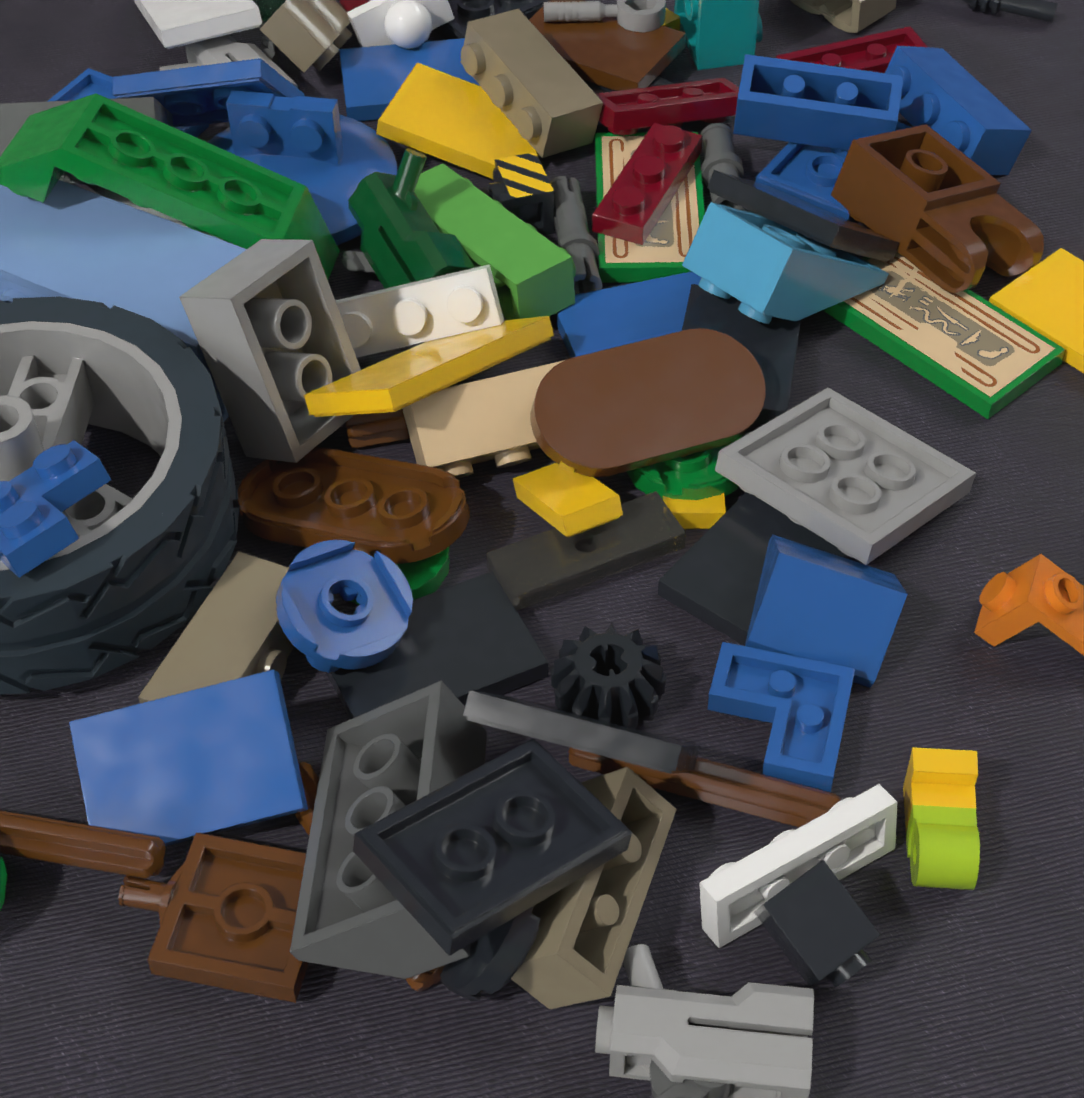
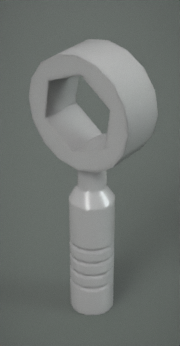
(630, 14)

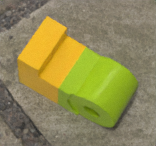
(942, 818)

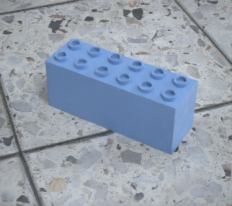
(105, 254)

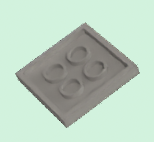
(845, 474)

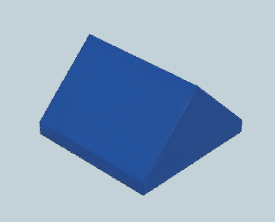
(825, 608)

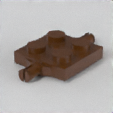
(226, 917)

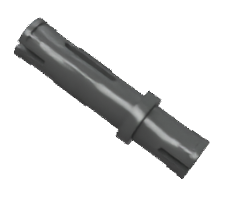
(574, 233)

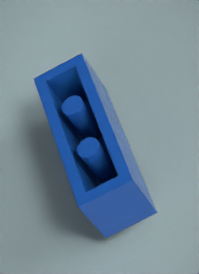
(814, 102)
(957, 108)

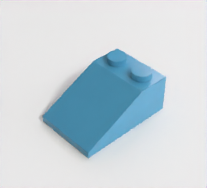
(773, 266)

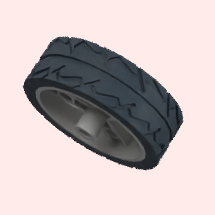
(137, 560)

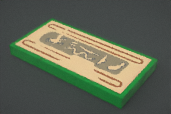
(673, 233)
(950, 337)

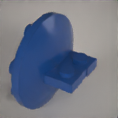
(309, 145)

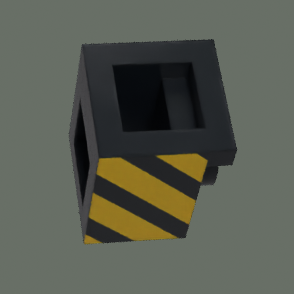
(524, 190)

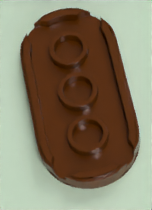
(647, 402)
(356, 498)

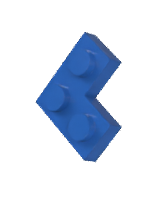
(34, 503)
(796, 694)

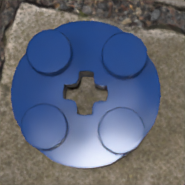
(339, 639)

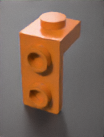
(1032, 595)

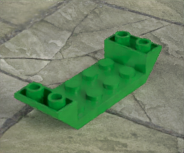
(163, 172)

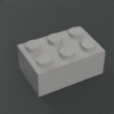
(269, 341)

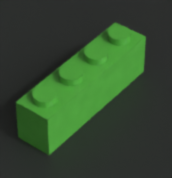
(527, 268)

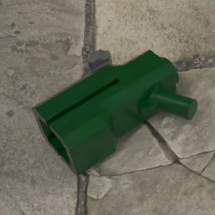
(397, 232)

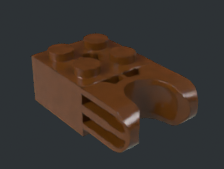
(936, 207)

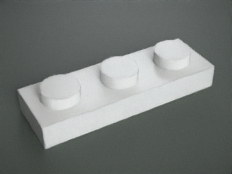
(421, 311)
(844, 837)

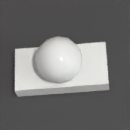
(398, 21)

